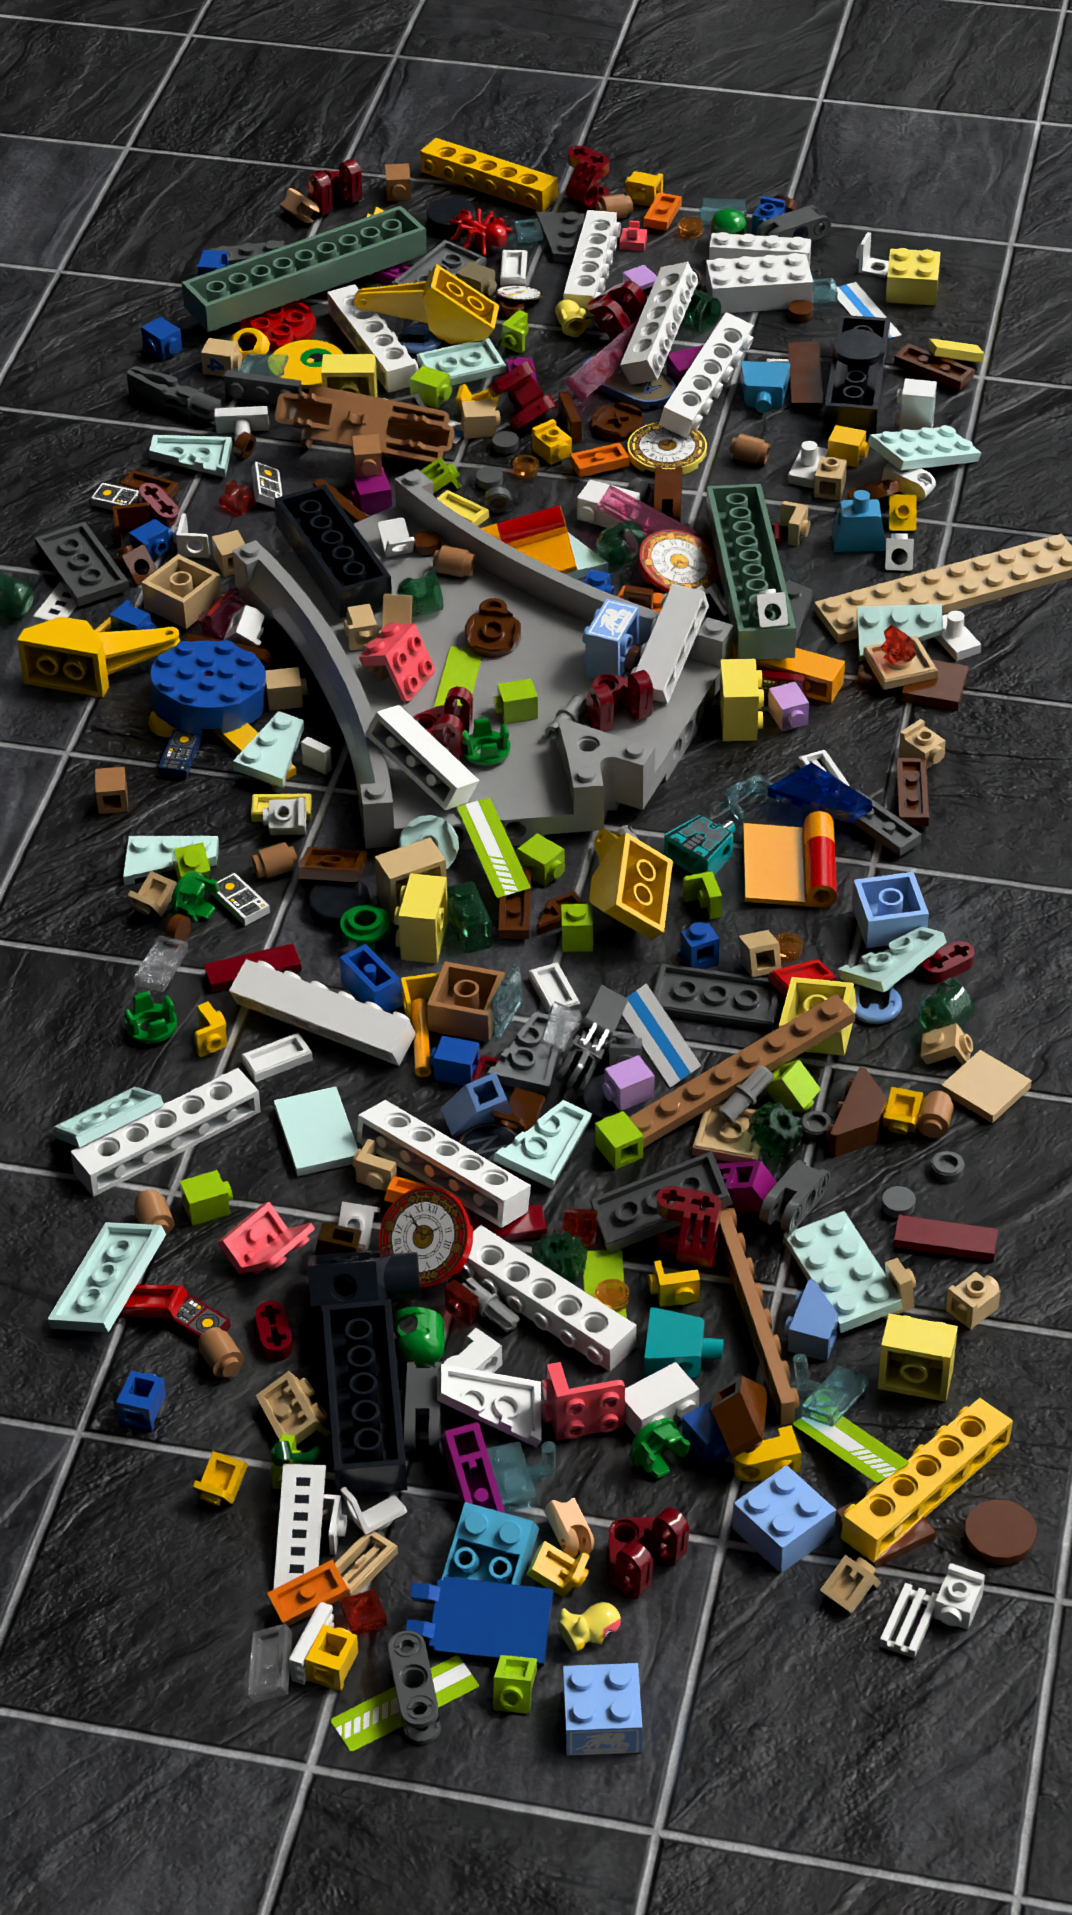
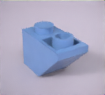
(475, 1104)
(813, 1325)

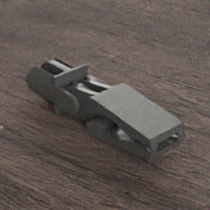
(164, 392)
(592, 1037)

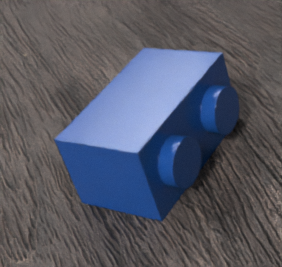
(370, 979)

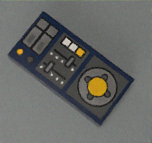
(179, 754)

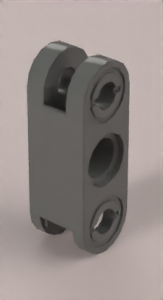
(797, 223)
(794, 1196)
(422, 1409)
(416, 1705)

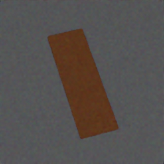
(805, 372)

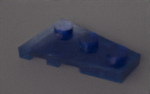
(823, 791)

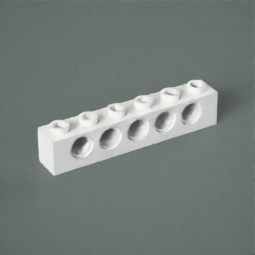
(592, 258)
(659, 323)
(372, 336)
(706, 375)
(166, 1132)
(444, 1163)
(549, 1300)

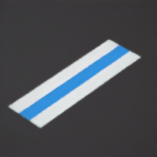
(859, 304)
(659, 1036)

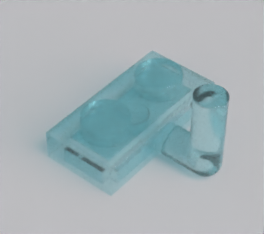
(833, 1396)
(514, 1475)

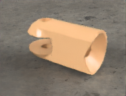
(299, 206)
(570, 1527)

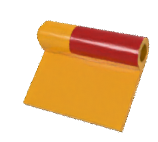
(540, 536)
(791, 863)

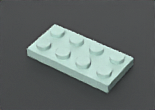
(924, 448)
(844, 1270)
(106, 1277)

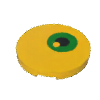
(306, 361)

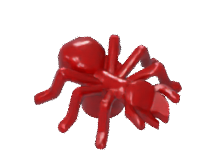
(485, 233)

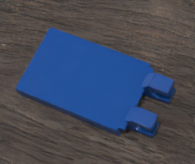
(485, 1618)

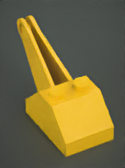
(443, 301)
(76, 659)
(631, 882)

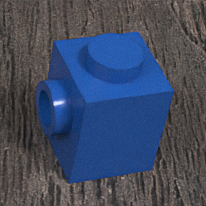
(161, 338)
(455, 1060)

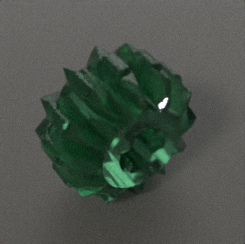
(775, 1130)
(561, 1254)

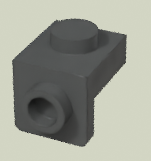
(623, 1048)

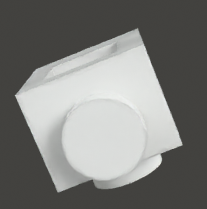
(246, 627)
(290, 825)
(959, 1596)

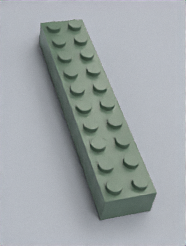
(304, 268)
(747, 565)

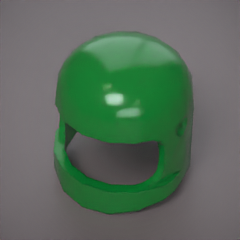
(728, 221)
(424, 1344)

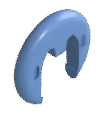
(430, 341)
(873, 1014)

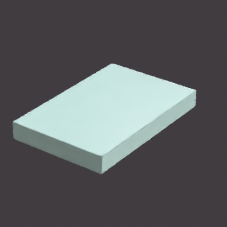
(465, 361)
(107, 1116)
(316, 1131)

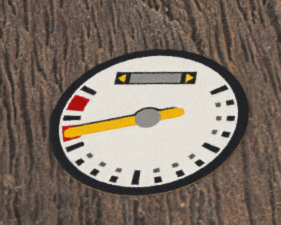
(519, 292)

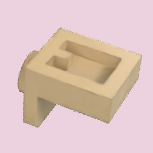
(850, 1582)

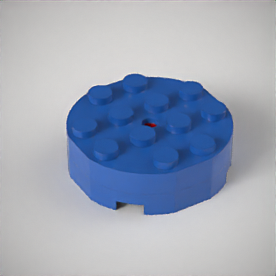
(207, 686)

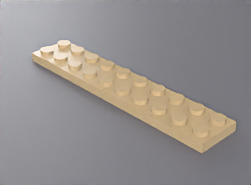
(956, 584)

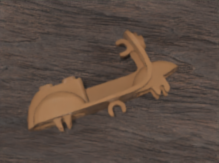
(336, 415)

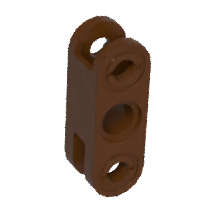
(668, 491)

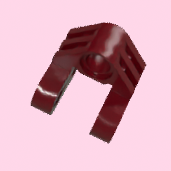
(589, 168)
(327, 184)
(610, 307)
(523, 394)
(612, 692)
(449, 720)
(697, 1238)
(630, 1562)

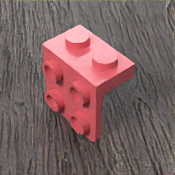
(404, 656)
(262, 1241)
(583, 1408)

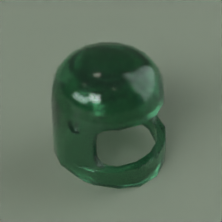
(702, 311)
(613, 546)
(425, 593)
(16, 597)
(947, 1007)

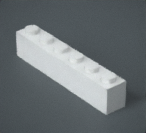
(323, 1011)

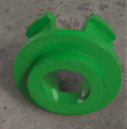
(494, 745)
(193, 887)
(367, 929)
(144, 1011)
(649, 1454)

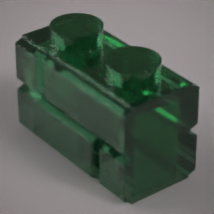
(469, 917)

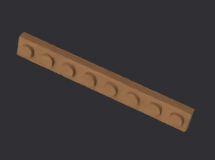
(722, 1079)
(757, 1319)

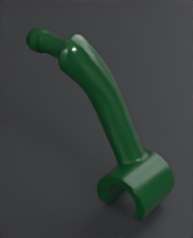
(282, 1454)

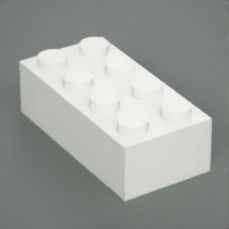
(759, 282)

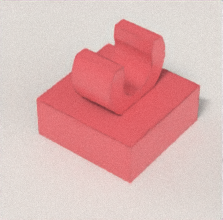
(633, 238)

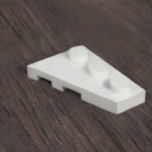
(494, 1399)

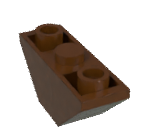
(858, 1116)
(741, 1414)

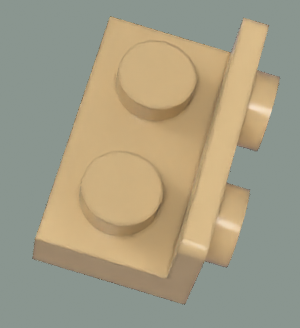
(292, 1409)

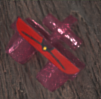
(221, 613)

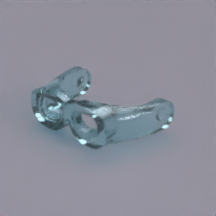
(735, 791)

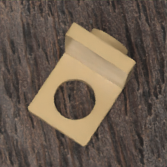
(396, 609)

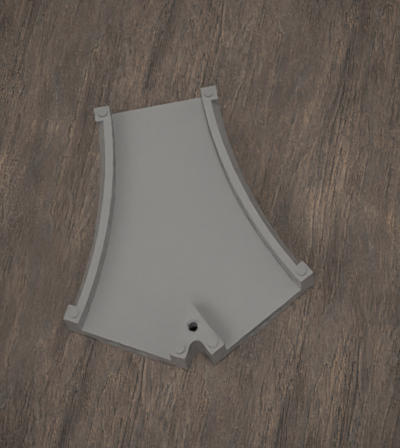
(542, 782)

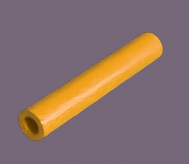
(421, 1039)

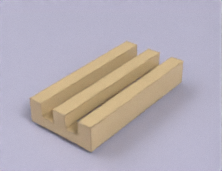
(368, 1564)

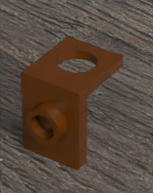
(130, 517)
(130, 555)
(525, 1111)

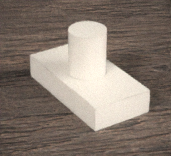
(241, 419)
(806, 464)
(957, 638)

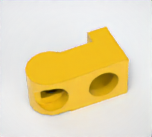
(769, 1457)

